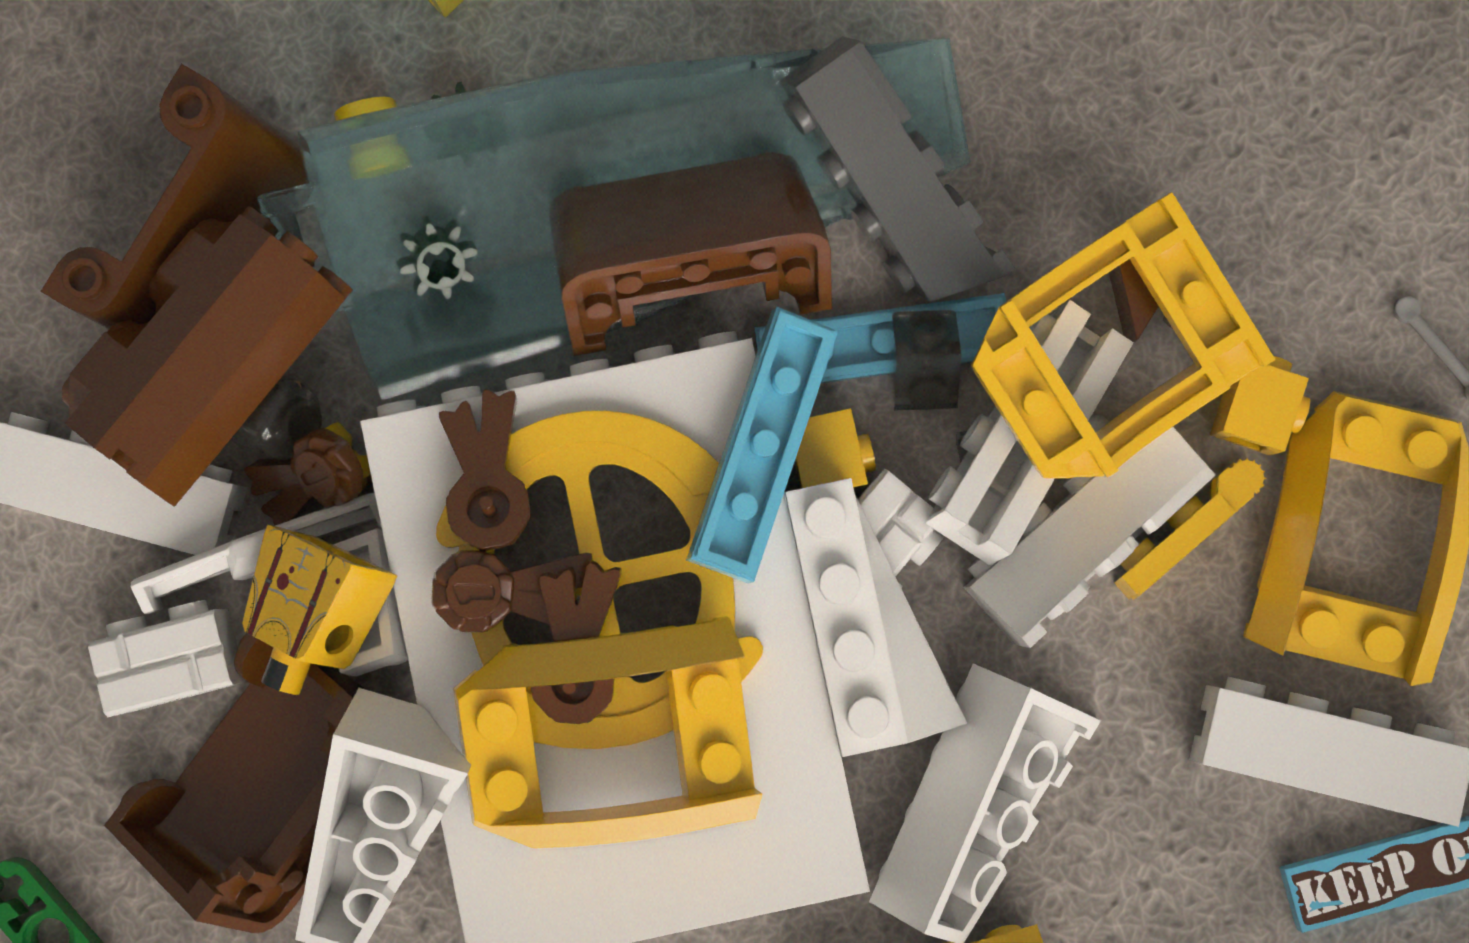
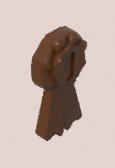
(320, 469)
(487, 503)
(478, 591)
(572, 621)

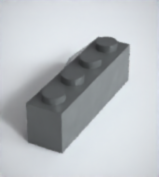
(889, 173)

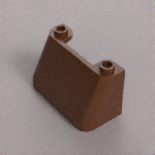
(225, 171)
(687, 237)
(245, 810)

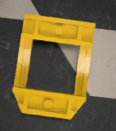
(1194, 302)
(1344, 626)
(706, 724)

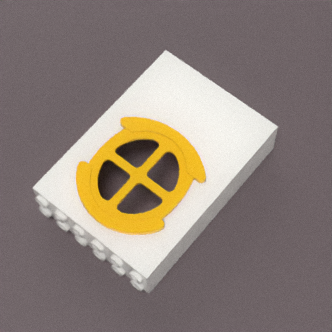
(671, 426)

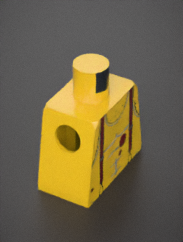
(311, 605)

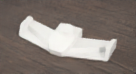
(242, 553)

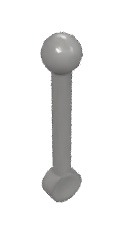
(1408, 311)

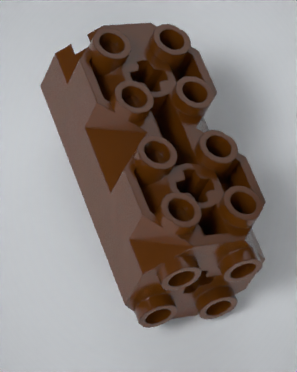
(222, 335)

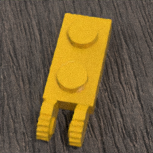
(1191, 527)

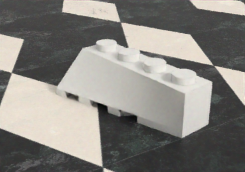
(1085, 537)
(870, 646)
(976, 803)
(378, 805)

